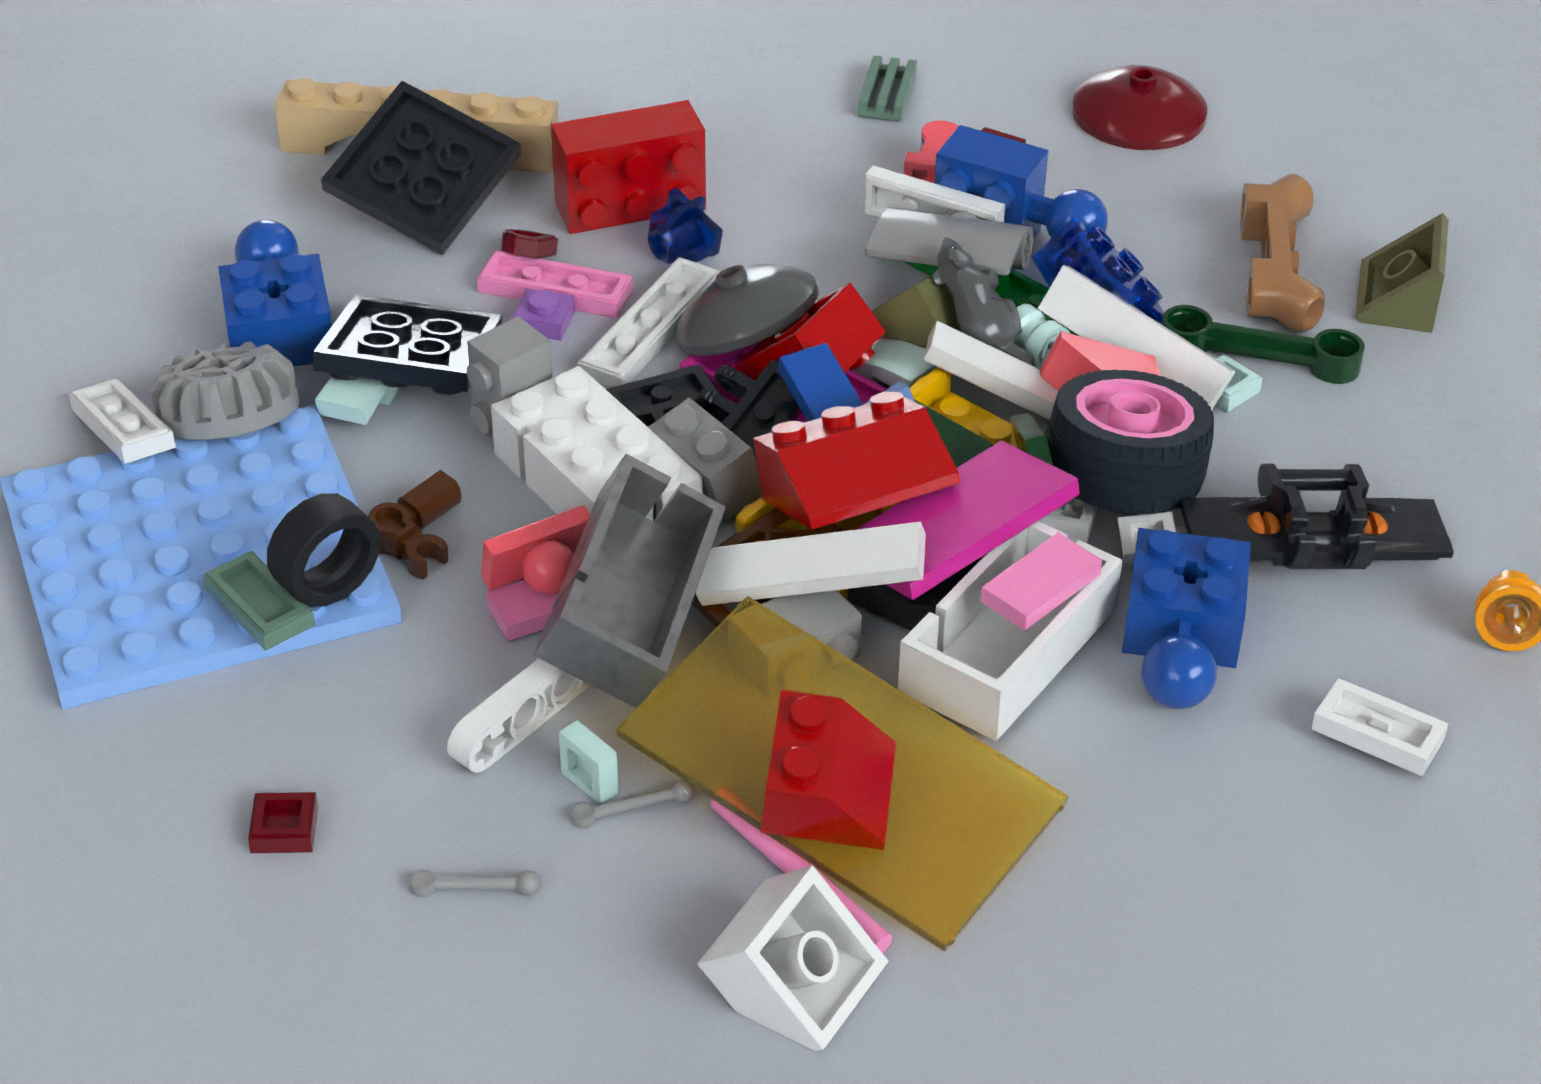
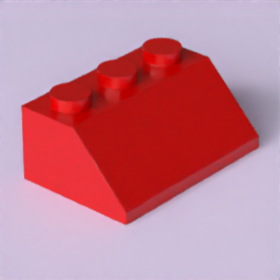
(853, 460)

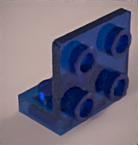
(1094, 256)

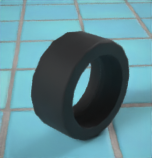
(303, 531)

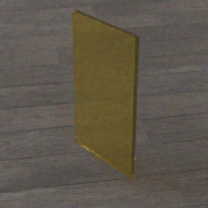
(955, 803)

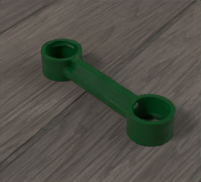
(1331, 355)

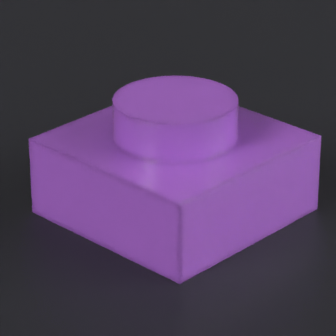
(547, 312)

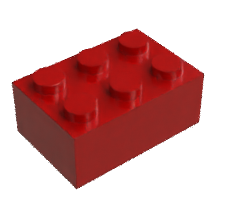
(625, 164)

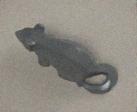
(976, 304)

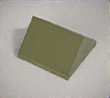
(1405, 279)
(915, 312)

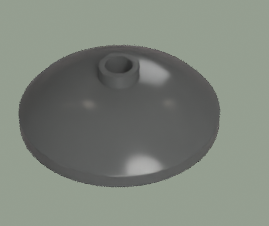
(744, 308)

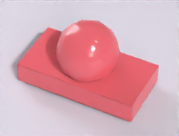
(534, 552)

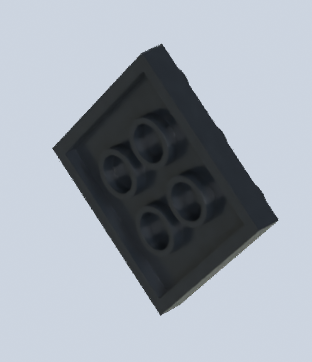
(421, 167)
(402, 343)

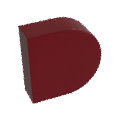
(529, 243)

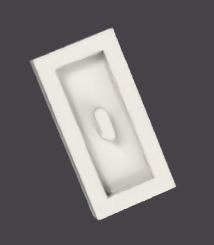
(1379, 726)

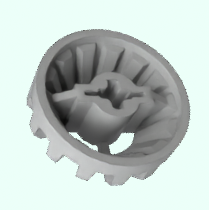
(225, 392)

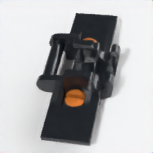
(1337, 539)

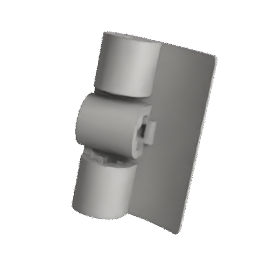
(919, 237)

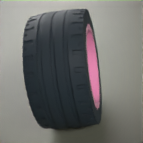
(1131, 440)

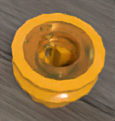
(1505, 626)

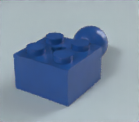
(1013, 176)
(275, 293)
(1185, 612)

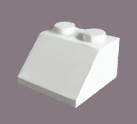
(794, 959)

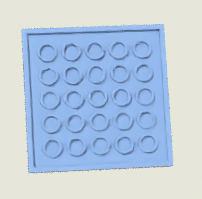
(125, 549)

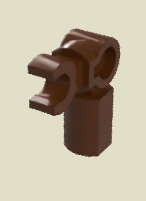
(402, 522)

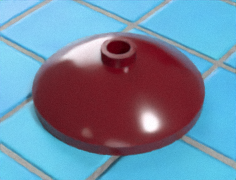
(1139, 108)

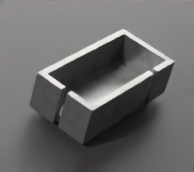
(630, 583)

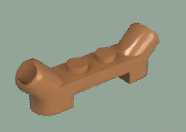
(1273, 284)

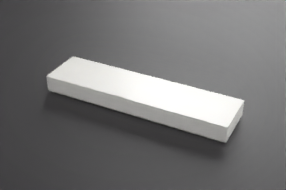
(1108, 319)
(646, 325)
(813, 564)

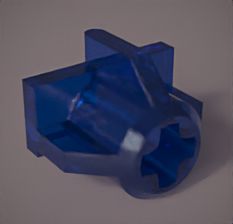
(683, 230)

